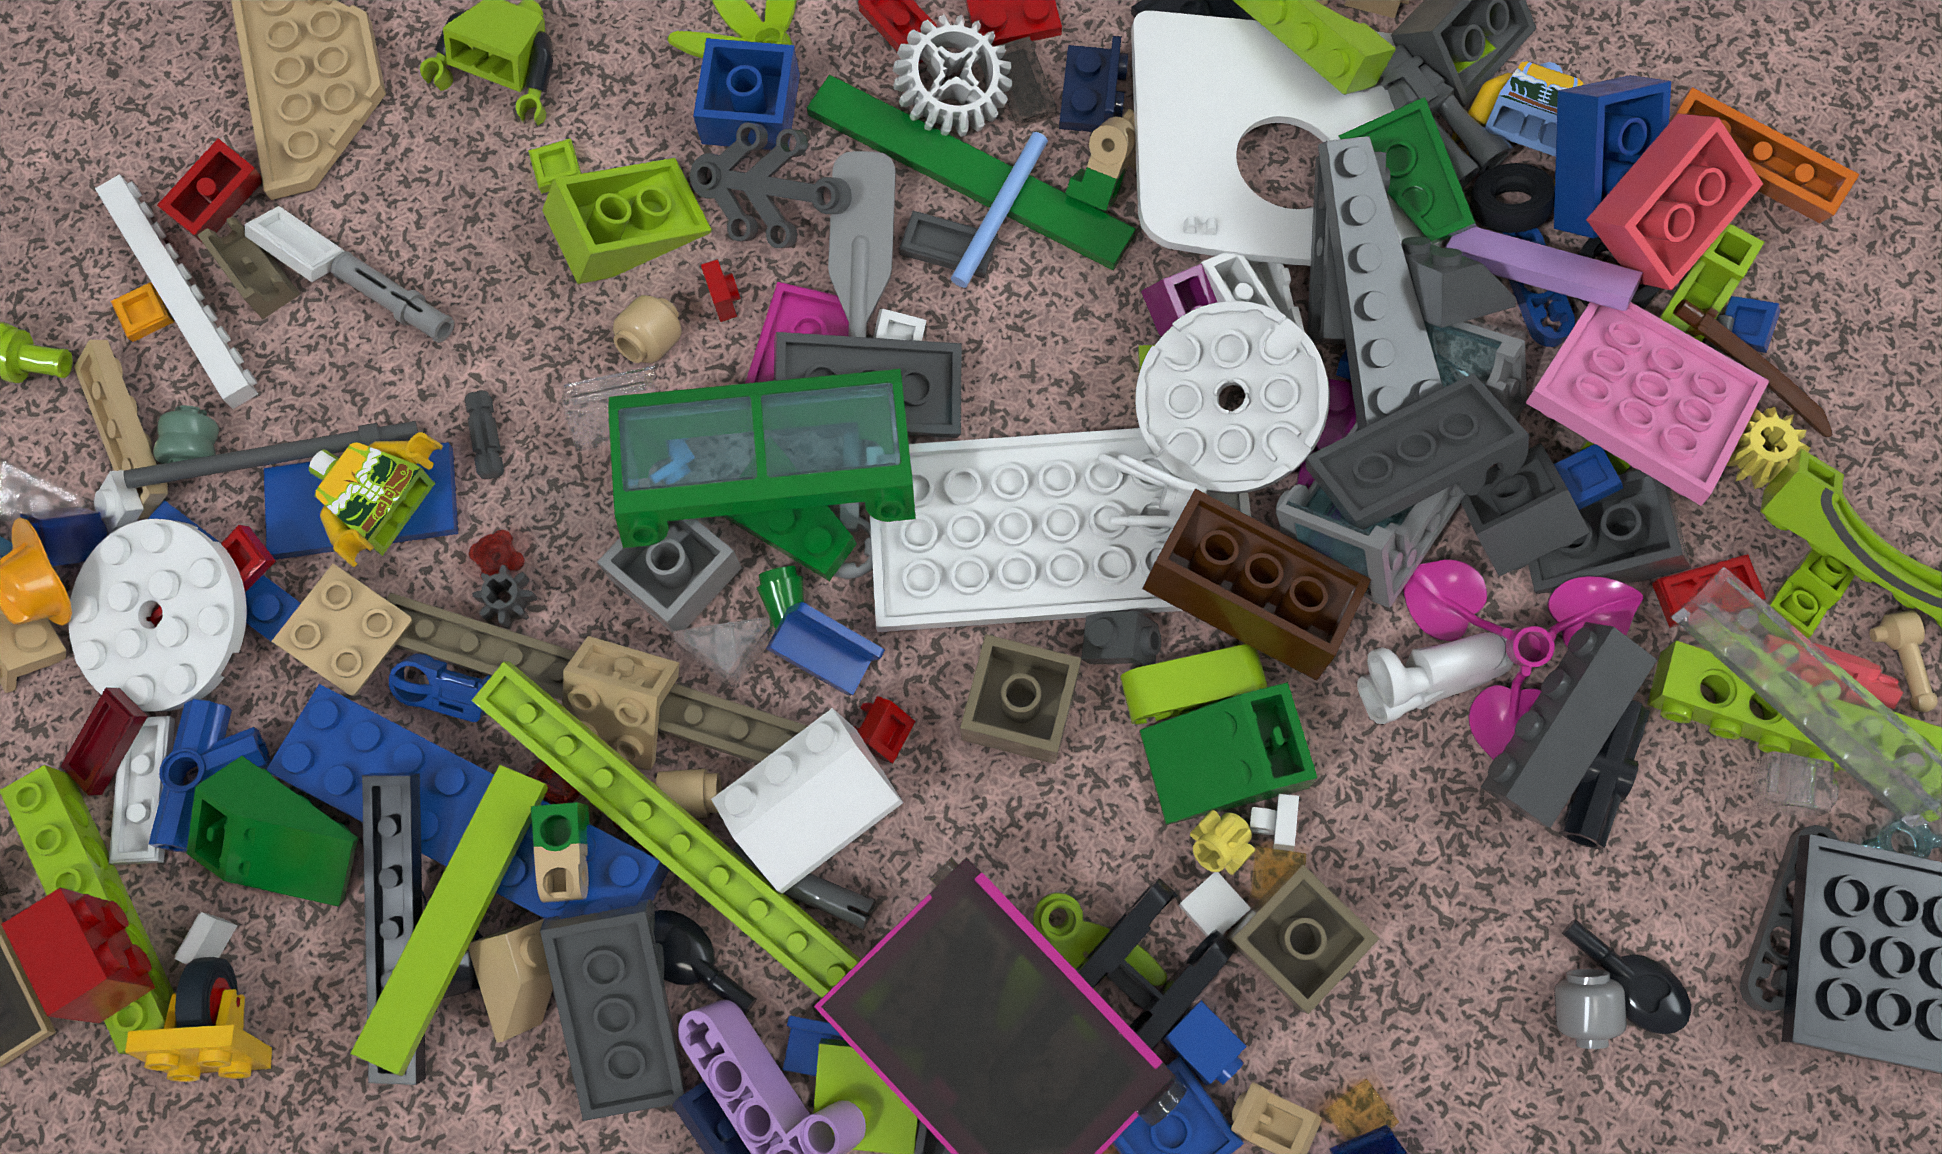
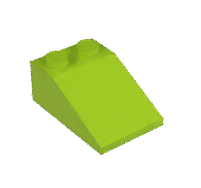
(622, 217)

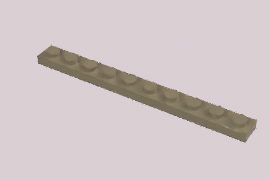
(683, 713)

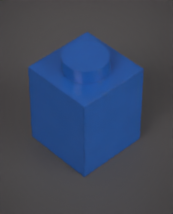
(1206, 1045)

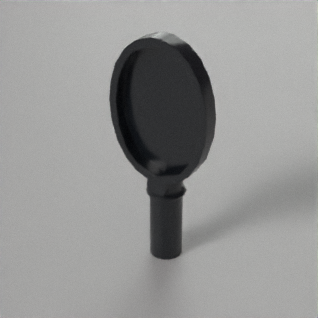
(691, 958)
(1652, 992)

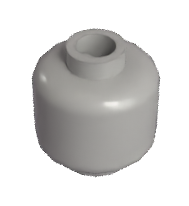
(1590, 1007)

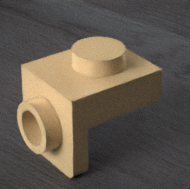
(1274, 1122)

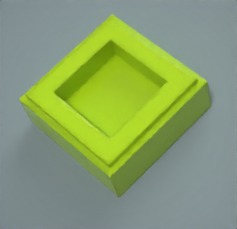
(554, 162)

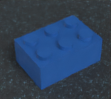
(1600, 138)

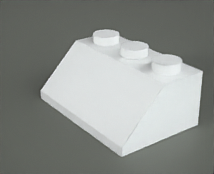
(807, 800)

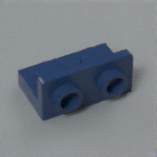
(1091, 86)

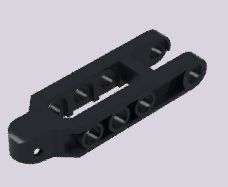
(1164, 1006)

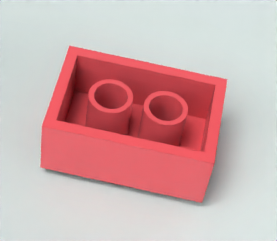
(1675, 200)

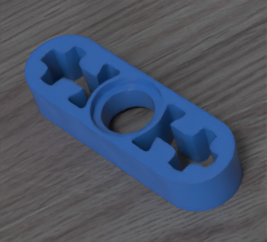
(1527, 301)

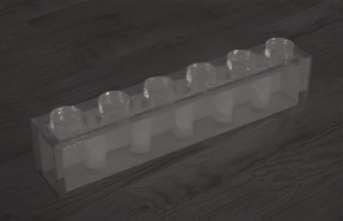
(1816, 696)

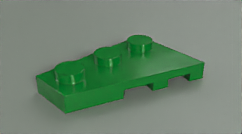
(1420, 170)
(804, 534)

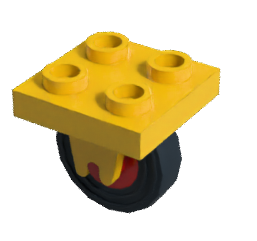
(202, 1029)

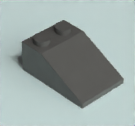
(1629, 540)

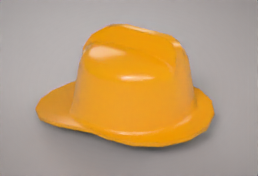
(29, 583)

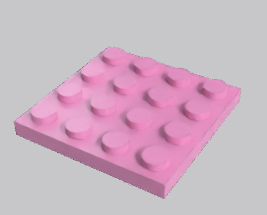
(1650, 396)

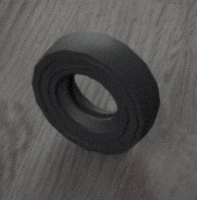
(1513, 217)

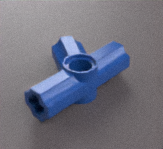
(201, 744)

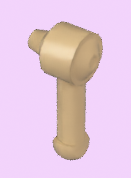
(1905, 633)

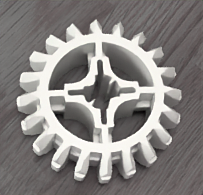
(975, 48)

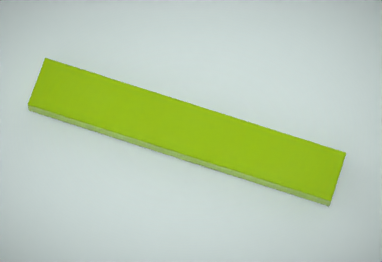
(449, 921)

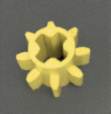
(1222, 842)

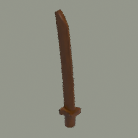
(1704, 324)

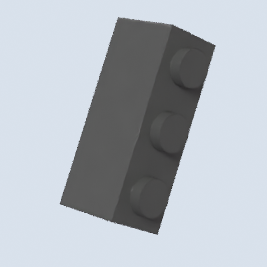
(1456, 32)

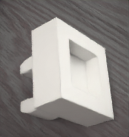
(1278, 823)

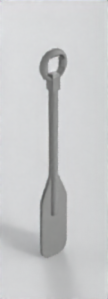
(861, 271)

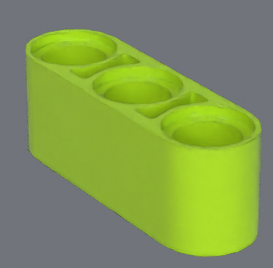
(1191, 682)

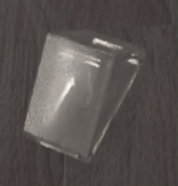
(726, 648)

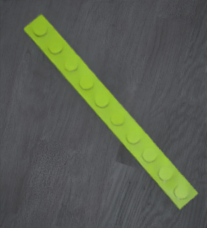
(665, 829)

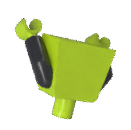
(500, 45)

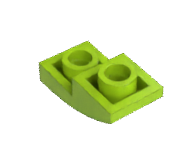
(1811, 591)

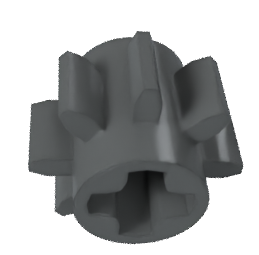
(494, 585)

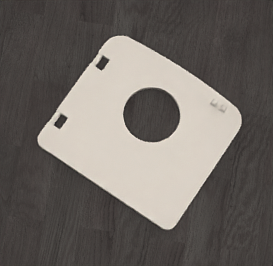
(1194, 99)

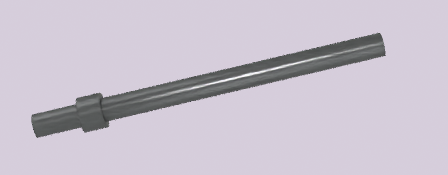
(266, 455)

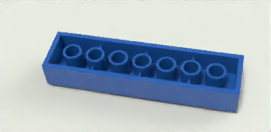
(342, 741)

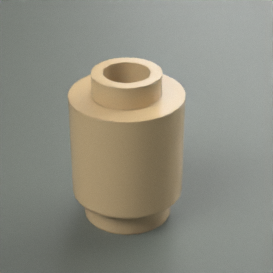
(691, 789)

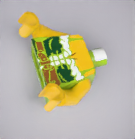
(372, 492)

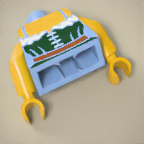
(1523, 105)

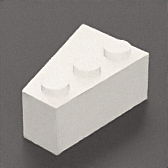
(1252, 281)

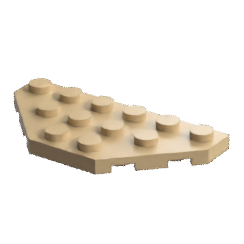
(308, 85)

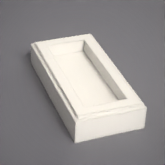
(293, 243)

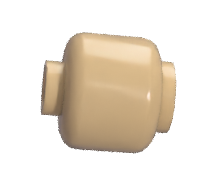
(646, 329)

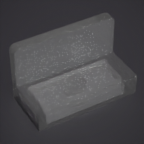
(588, 400)

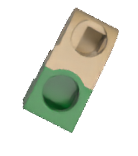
(1111, 152)
(561, 851)

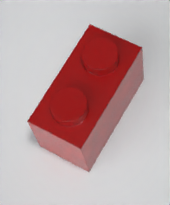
(211, 190)

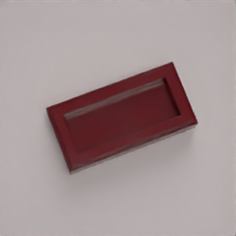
(103, 741)

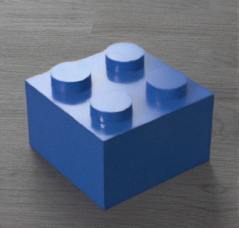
(745, 85)

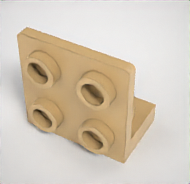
(343, 630)
(619, 696)

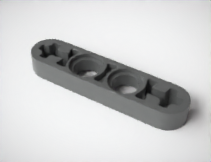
(1776, 914)

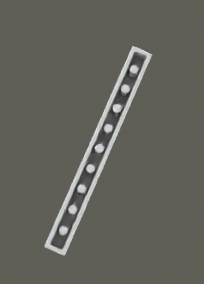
(176, 291)

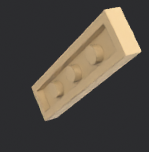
(117, 417)

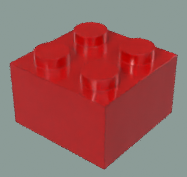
(79, 956)

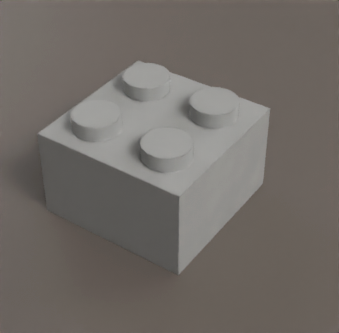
(675, 575)

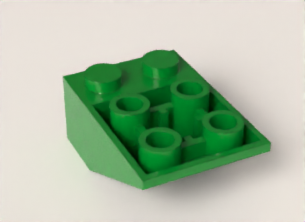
(1229, 754)
(268, 836)

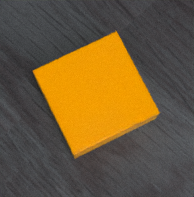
(141, 312)

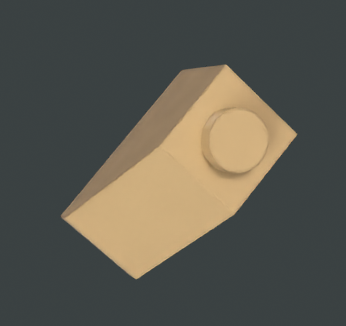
(513, 978)

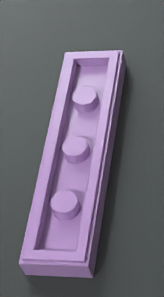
(1549, 267)

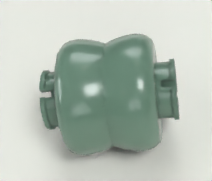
(185, 435)

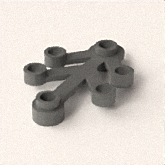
(759, 184)

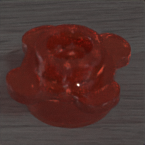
(487, 546)

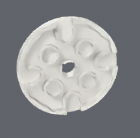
(1273, 426)
(200, 622)

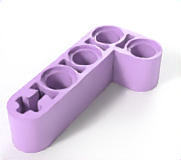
(725, 1044)

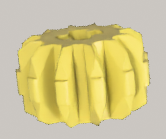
(1779, 438)

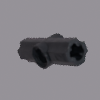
(1606, 782)

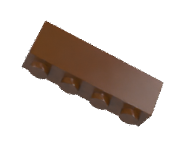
(1257, 585)

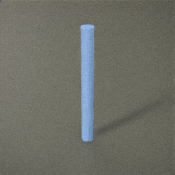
(999, 210)

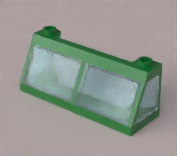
(759, 451)

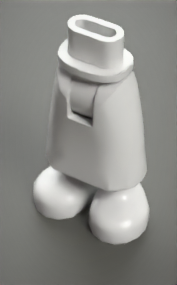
(1429, 674)

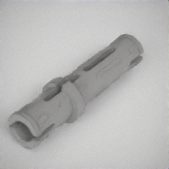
(407, 306)

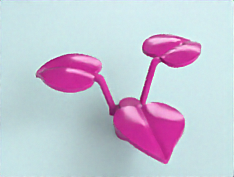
(1448, 594)

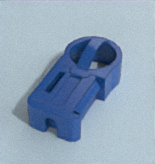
(446, 692)

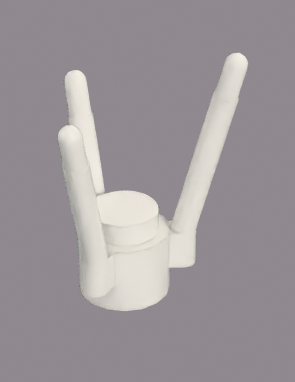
(1173, 498)

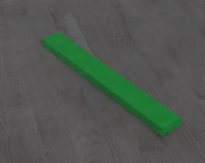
(969, 171)

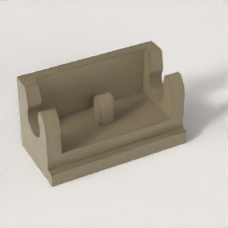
(250, 269)

